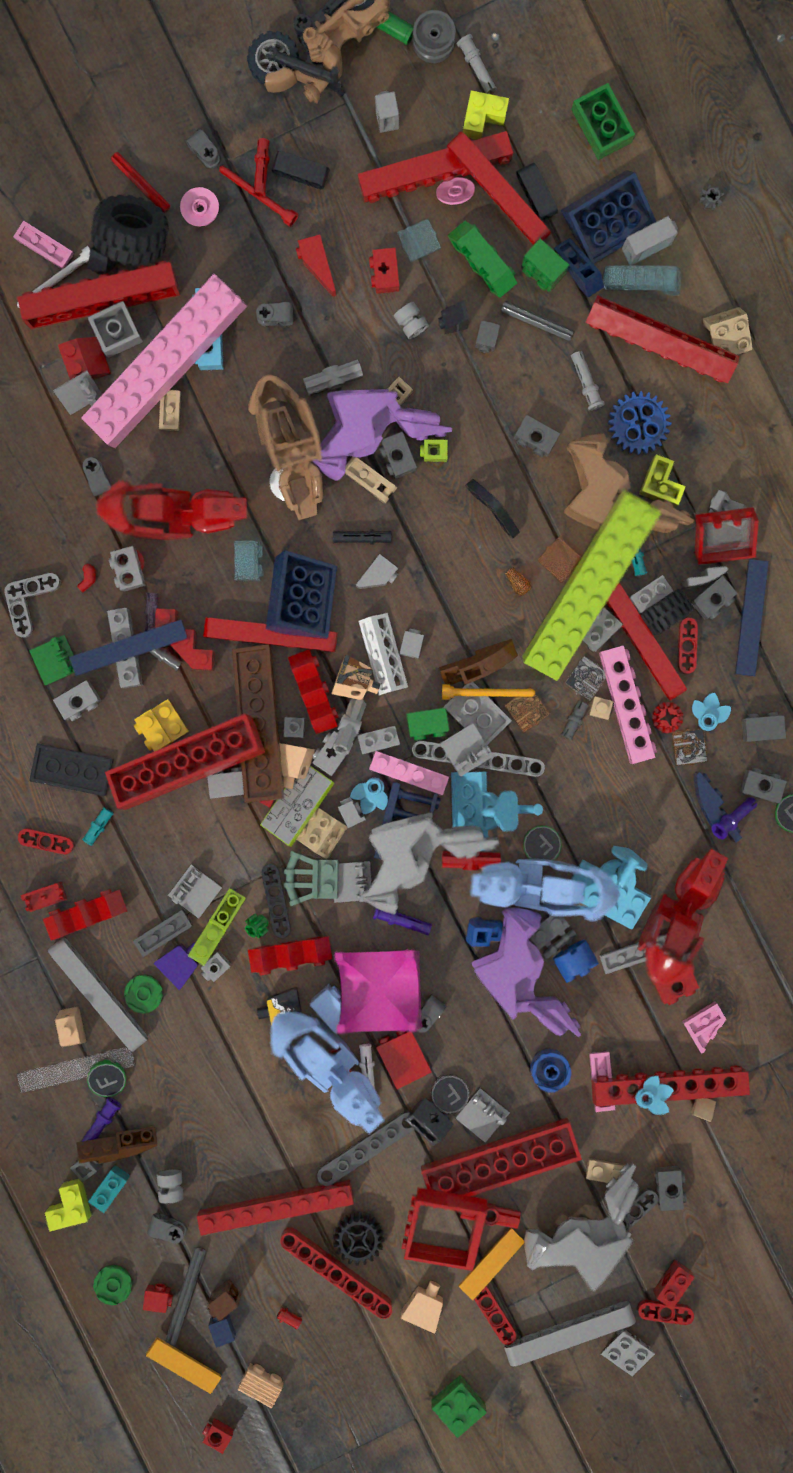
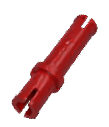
(262, 160)

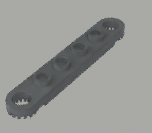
(365, 1149)

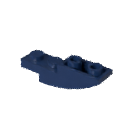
(709, 801)

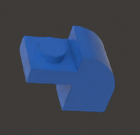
(482, 931)

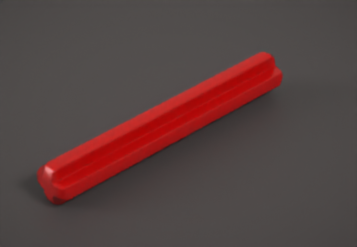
(140, 182)

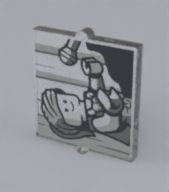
(586, 678)

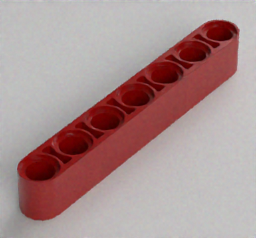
(498, 188)
(258, 634)
(645, 643)
(339, 1281)

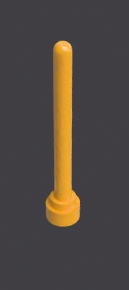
(449, 692)

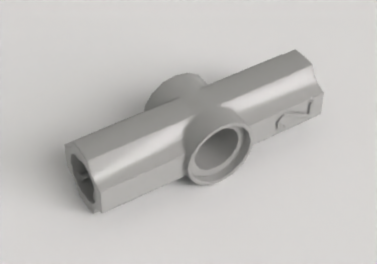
(333, 377)
(349, 726)

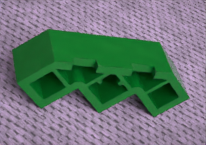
(483, 258)

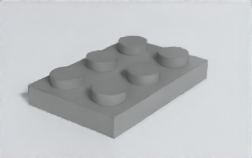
(478, 711)

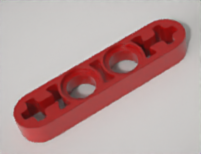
(490, 1311)

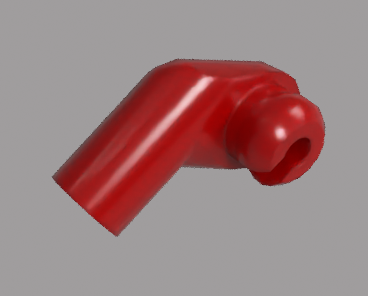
(89, 577)

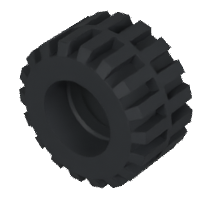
(667, 612)

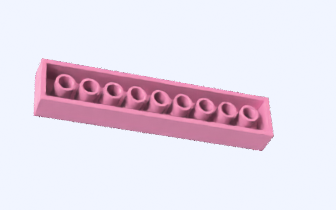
(164, 361)

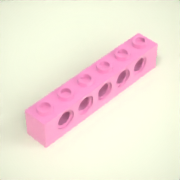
(613, 678)

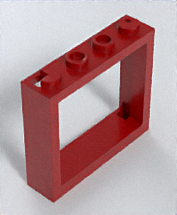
(441, 1255)

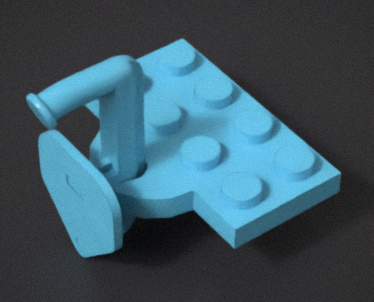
(474, 804)
(631, 899)

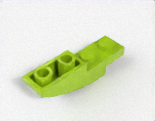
(216, 927)

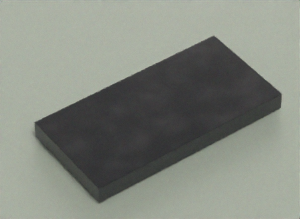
(70, 769)

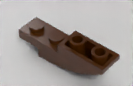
(480, 665)
(117, 1147)

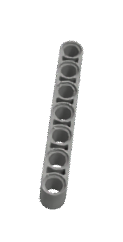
(506, 760)
(98, 994)
(570, 1333)

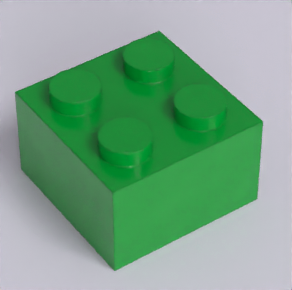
(544, 266)
(427, 722)
(458, 1406)

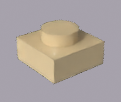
(601, 708)

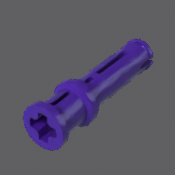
(730, 821)
(403, 920)
(103, 1118)

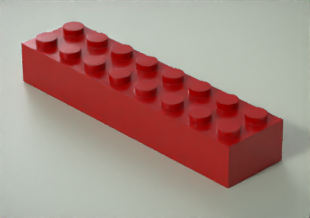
(95, 295)
(185, 762)
(504, 1160)

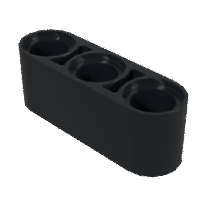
(300, 170)
(536, 191)

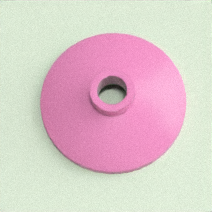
(455, 191)
(195, 198)

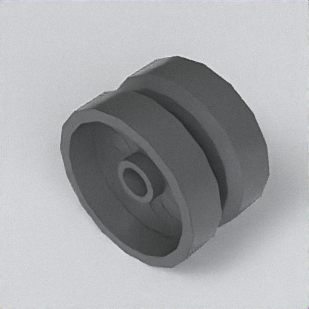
(434, 36)

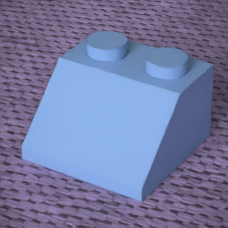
(328, 1005)

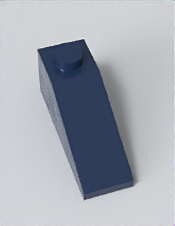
(580, 267)

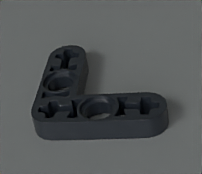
(494, 506)

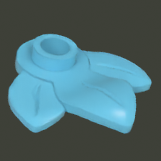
(710, 709)
(369, 798)
(656, 1093)

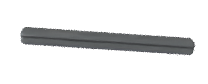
(185, 1296)

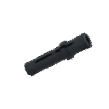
(362, 536)

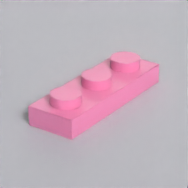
(43, 245)
(600, 1066)

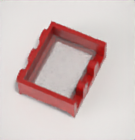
(726, 535)

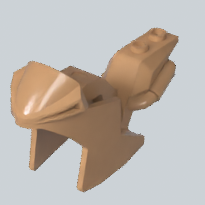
(300, 479)
(602, 485)

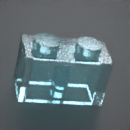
(247, 561)

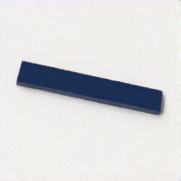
(751, 617)
(128, 647)

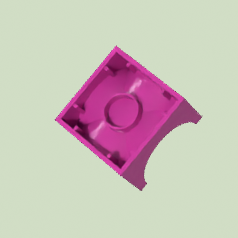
(380, 991)

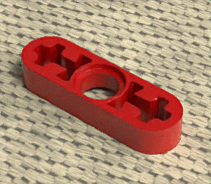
(683, 631)
(33, 833)
(680, 1308)

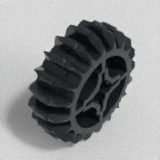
(349, 1251)

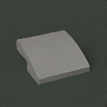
(706, 576)

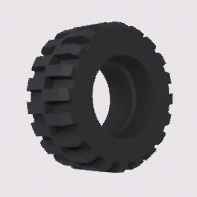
(129, 229)

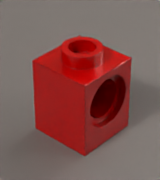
(219, 1443)

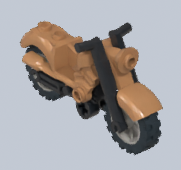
(322, 41)

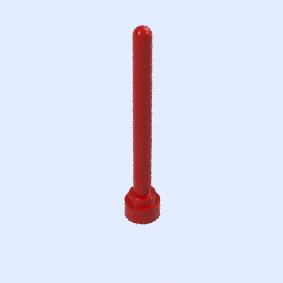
(289, 216)

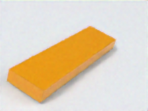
(491, 1264)
(183, 1365)

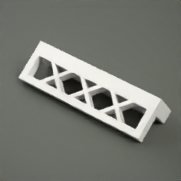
(380, 654)

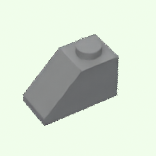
(378, 574)

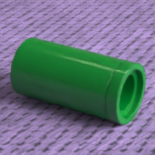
(397, 28)

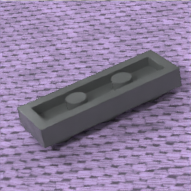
(162, 933)

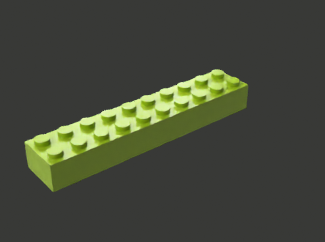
(590, 584)

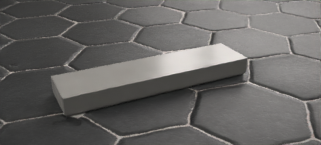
(626, 956)

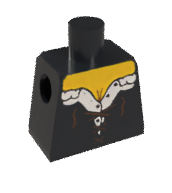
(281, 1002)

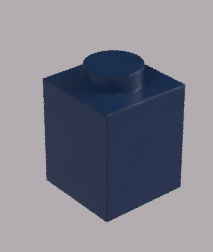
(222, 1331)

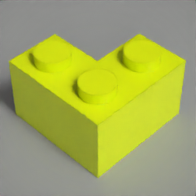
(483, 109)
(656, 483)
(73, 1208)

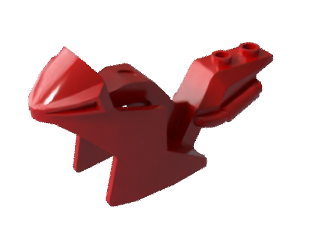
(206, 512)
(696, 889)

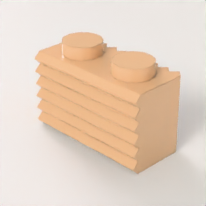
(261, 1385)

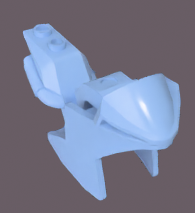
(509, 885)
(351, 1091)

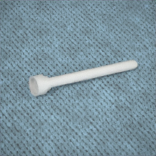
(84, 257)

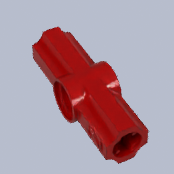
(449, 860)
(503, 1216)

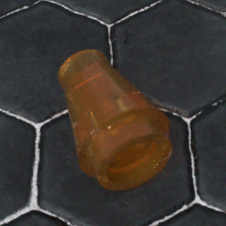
(518, 582)

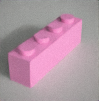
(409, 773)

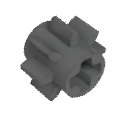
(714, 193)

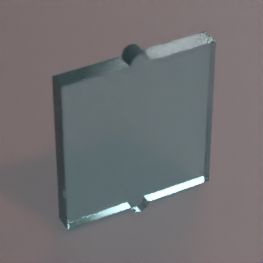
(419, 240)

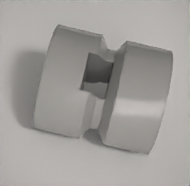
(411, 320)
(170, 1186)

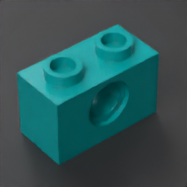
(109, 1188)

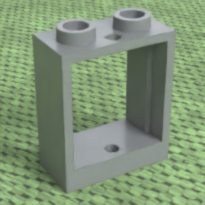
(649, 240)

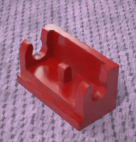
(44, 897)

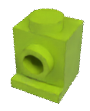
(441, 447)

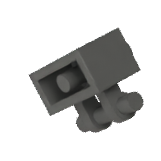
(549, 928)

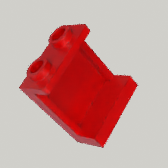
(403, 1058)

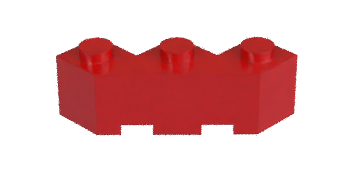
(195, 658)
(313, 691)
(84, 914)
(290, 955)

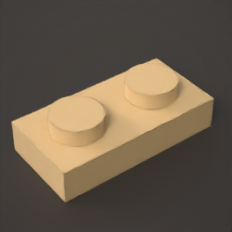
(170, 411)
(602, 1170)

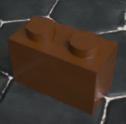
(224, 1300)

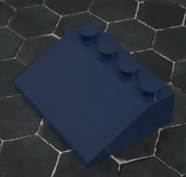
(609, 215)
(301, 596)

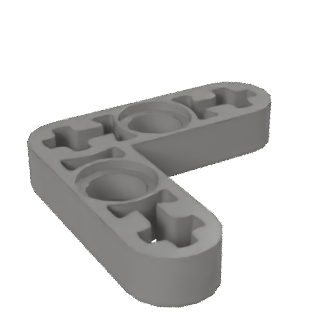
(20, 599)

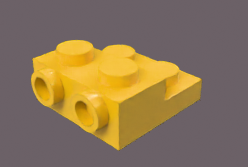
(160, 726)

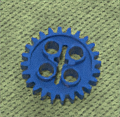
(656, 420)

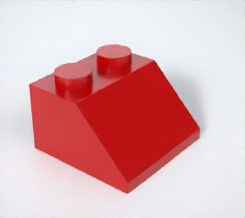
(84, 355)

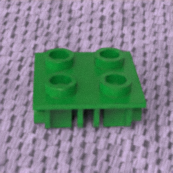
(53, 659)

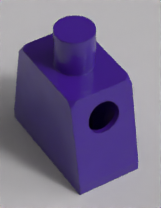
(177, 965)

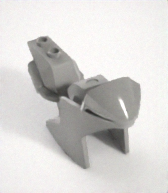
(407, 850)
(588, 1243)

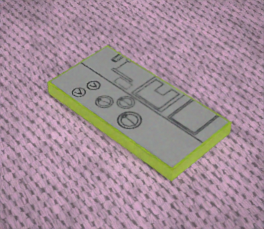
(299, 804)

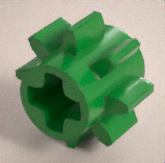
(256, 925)

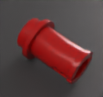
(289, 1318)

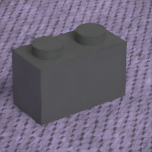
(763, 728)

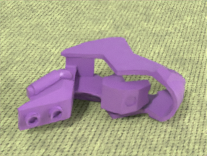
(361, 421)
(514, 970)

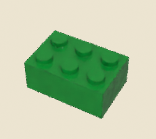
(603, 121)

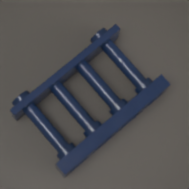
(393, 811)

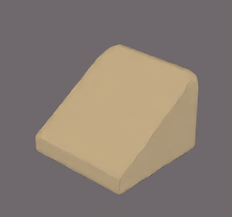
(704, 1108)

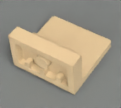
(730, 330)
(322, 833)

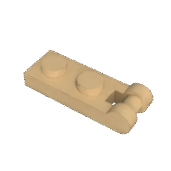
(369, 479)

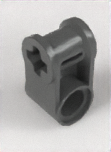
(202, 147)
(277, 314)
(98, 479)
(431, 1011)
(164, 1228)

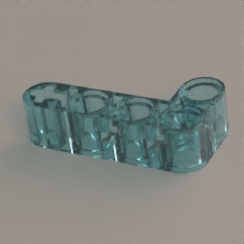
(643, 278)

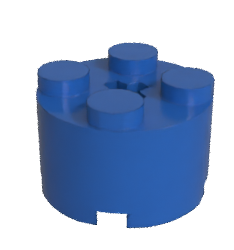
(575, 960)
(556, 1079)

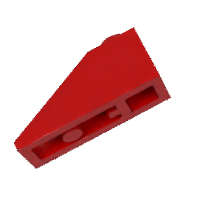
(315, 260)

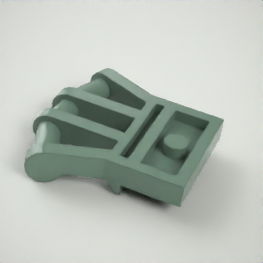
(324, 879)

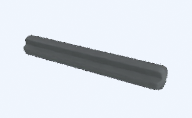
(537, 320)

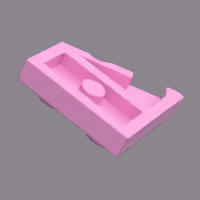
(704, 1025)

